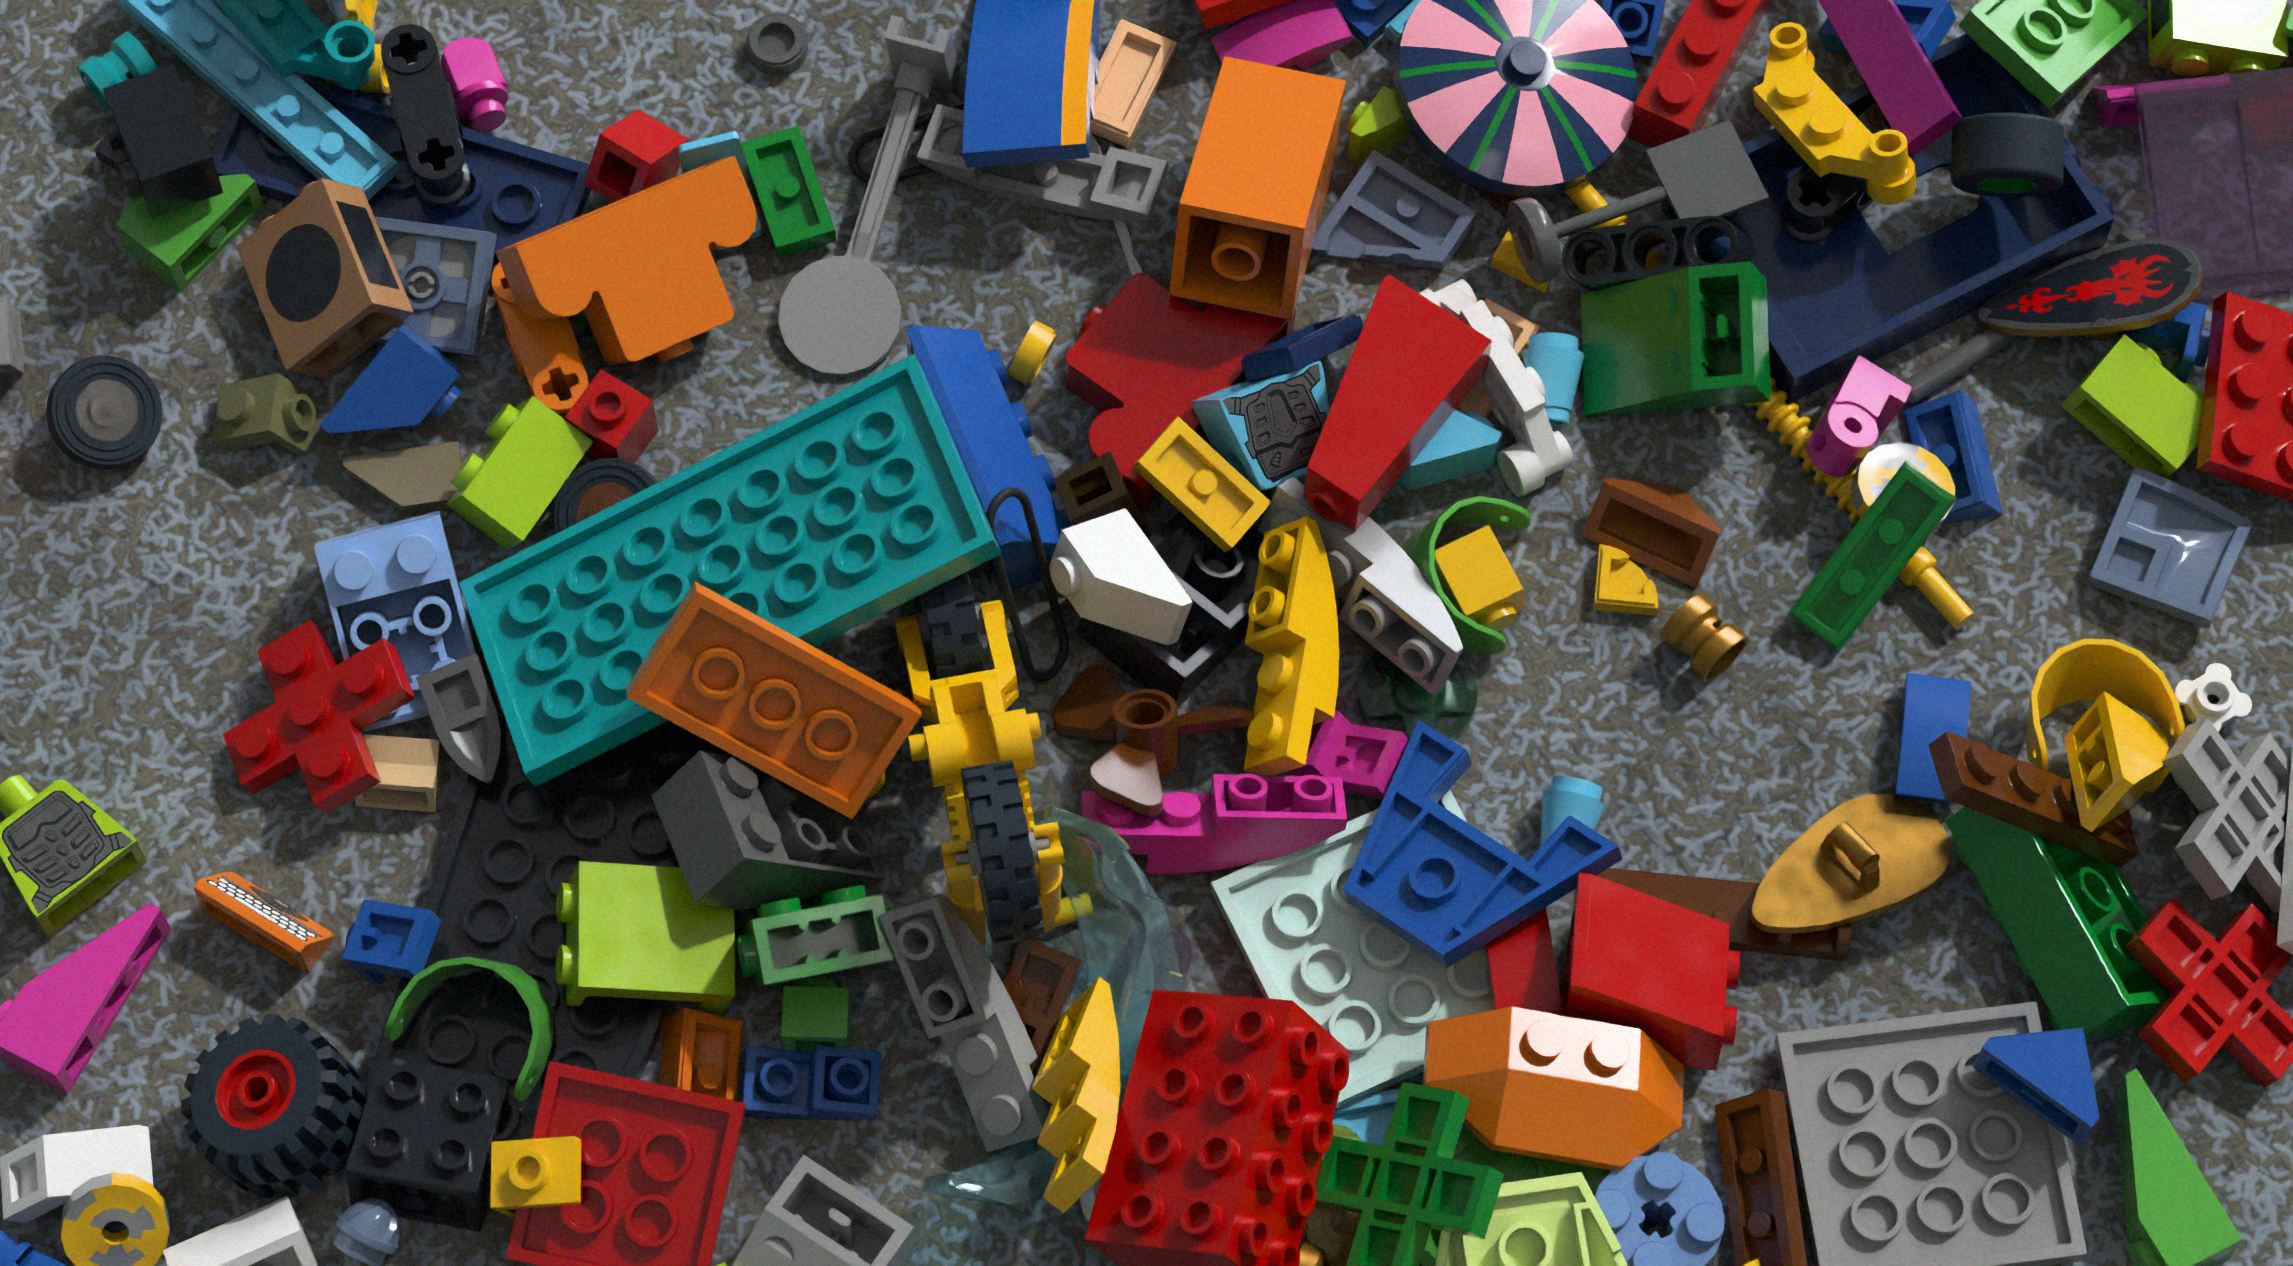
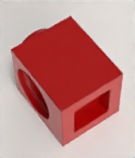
(614, 418)

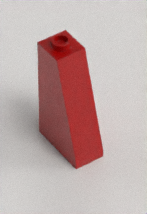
(1394, 397)

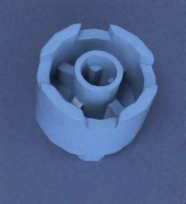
(1668, 1193)

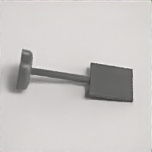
(1697, 174)

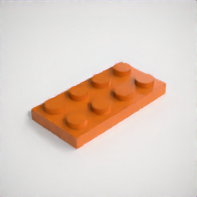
(773, 700)

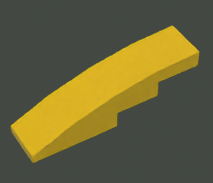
(1084, 1088)

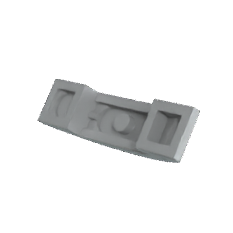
(1097, 187)

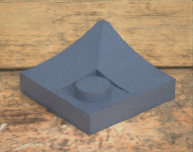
(2170, 549)

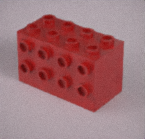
(1219, 1134)

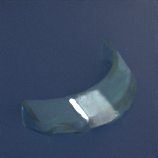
(1127, 945)

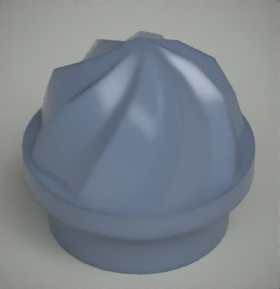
(368, 1231)

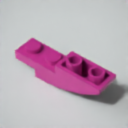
(1234, 826)

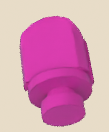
(476, 83)

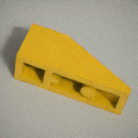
(2113, 760)

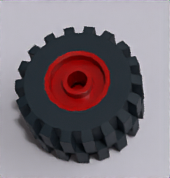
(273, 1106)

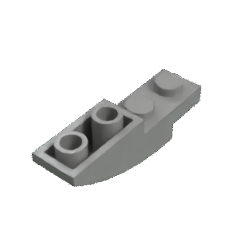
(1382, 591)
(973, 1014)

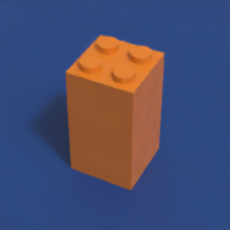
(1256, 188)

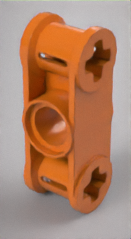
(541, 350)

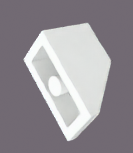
(1119, 578)

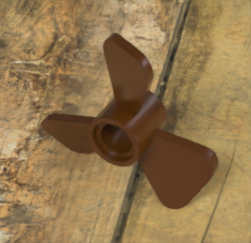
(1143, 732)

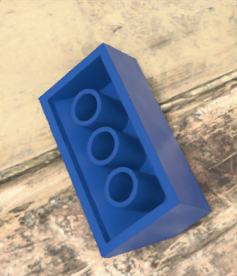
(991, 442)

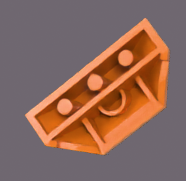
(1557, 1084)

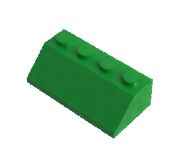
(2066, 923)

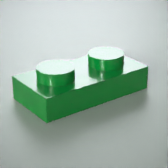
(788, 192)

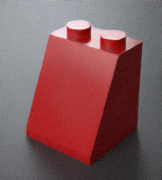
(1651, 970)

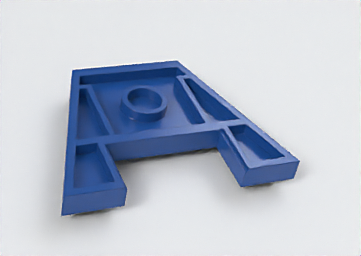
(1448, 881)

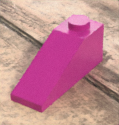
(71, 1006)

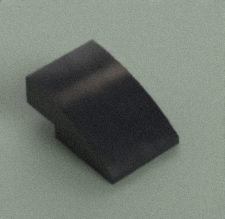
(1217, 621)

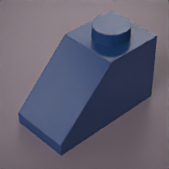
(397, 387)

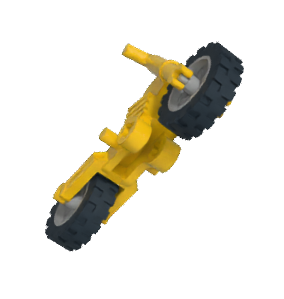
(981, 765)

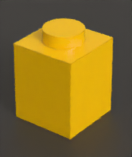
(1480, 579)

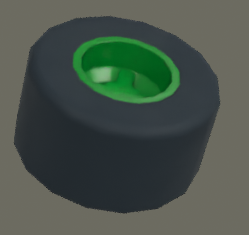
(2007, 155)

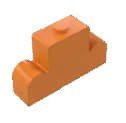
(639, 264)

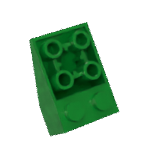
(1677, 341)

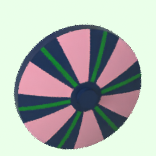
(1515, 90)

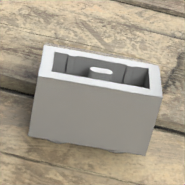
(825, 1223)

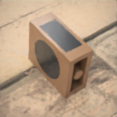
(324, 278)

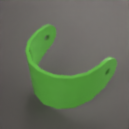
(1421, 550)
(529, 989)

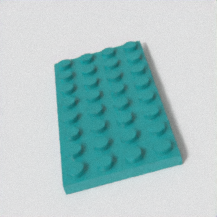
(796, 524)

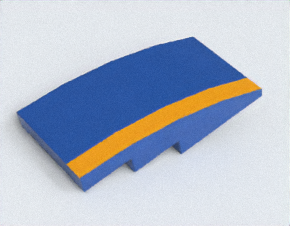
(1030, 81)

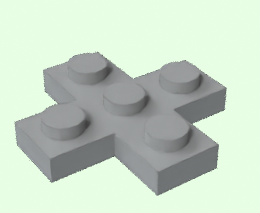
(2238, 810)

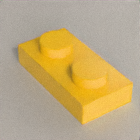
(1201, 484)

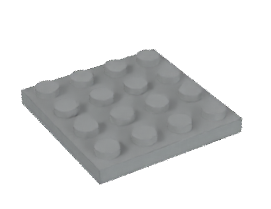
(1919, 1152)

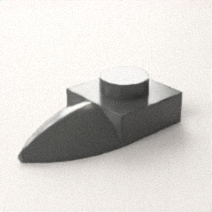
(465, 714)

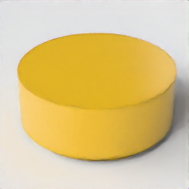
(1032, 353)

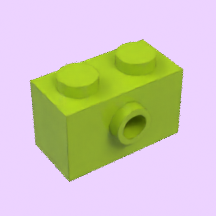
(2139, 408)
(518, 471)

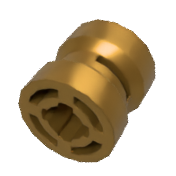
(1700, 633)

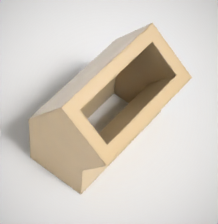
(408, 773)

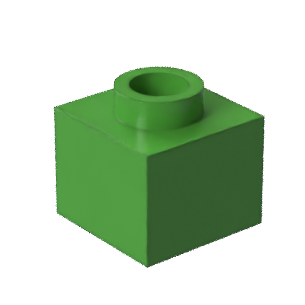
(816, 1015)

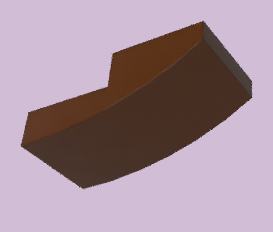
(1040, 988)

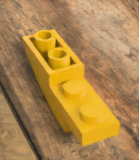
(1298, 634)

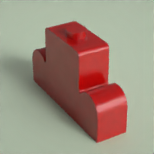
(1152, 358)

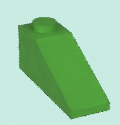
(2166, 1198)

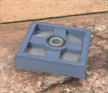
(444, 279)

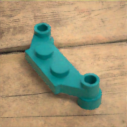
(300, 43)

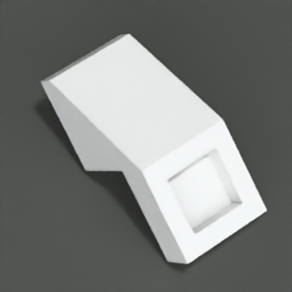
(53, 1165)

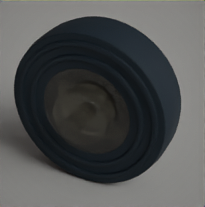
(104, 412)

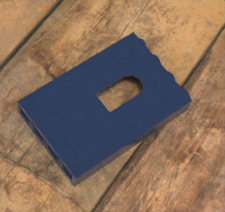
(1855, 298)

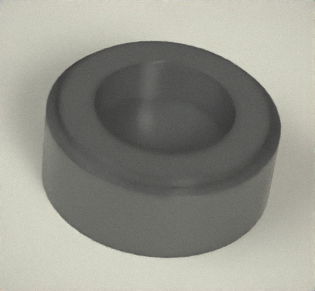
(777, 44)

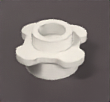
(2214, 682)

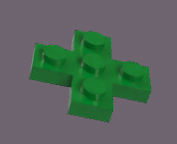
(1409, 1181)

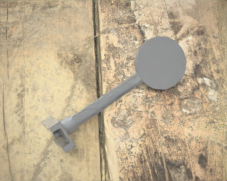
(842, 309)

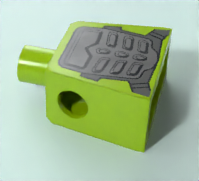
(62, 849)

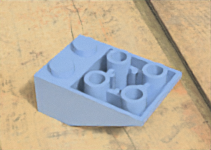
(399, 588)

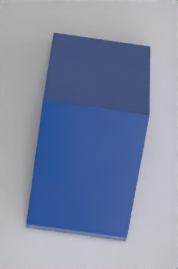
(2047, 1075)

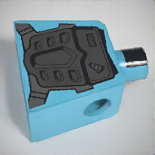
(1267, 424)

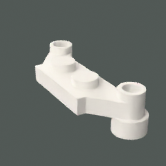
(1515, 392)

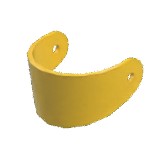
(2084, 673)

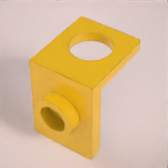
(535, 1173)

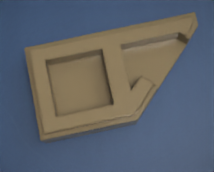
(409, 478)

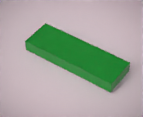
(1872, 555)

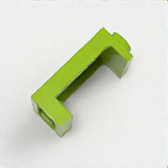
(643, 938)

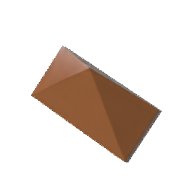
(1654, 527)

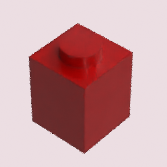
(633, 156)

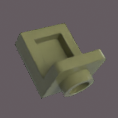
(265, 413)

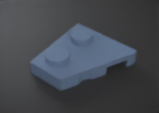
(1393, 219)

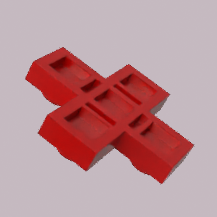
(318, 716)
(2216, 992)

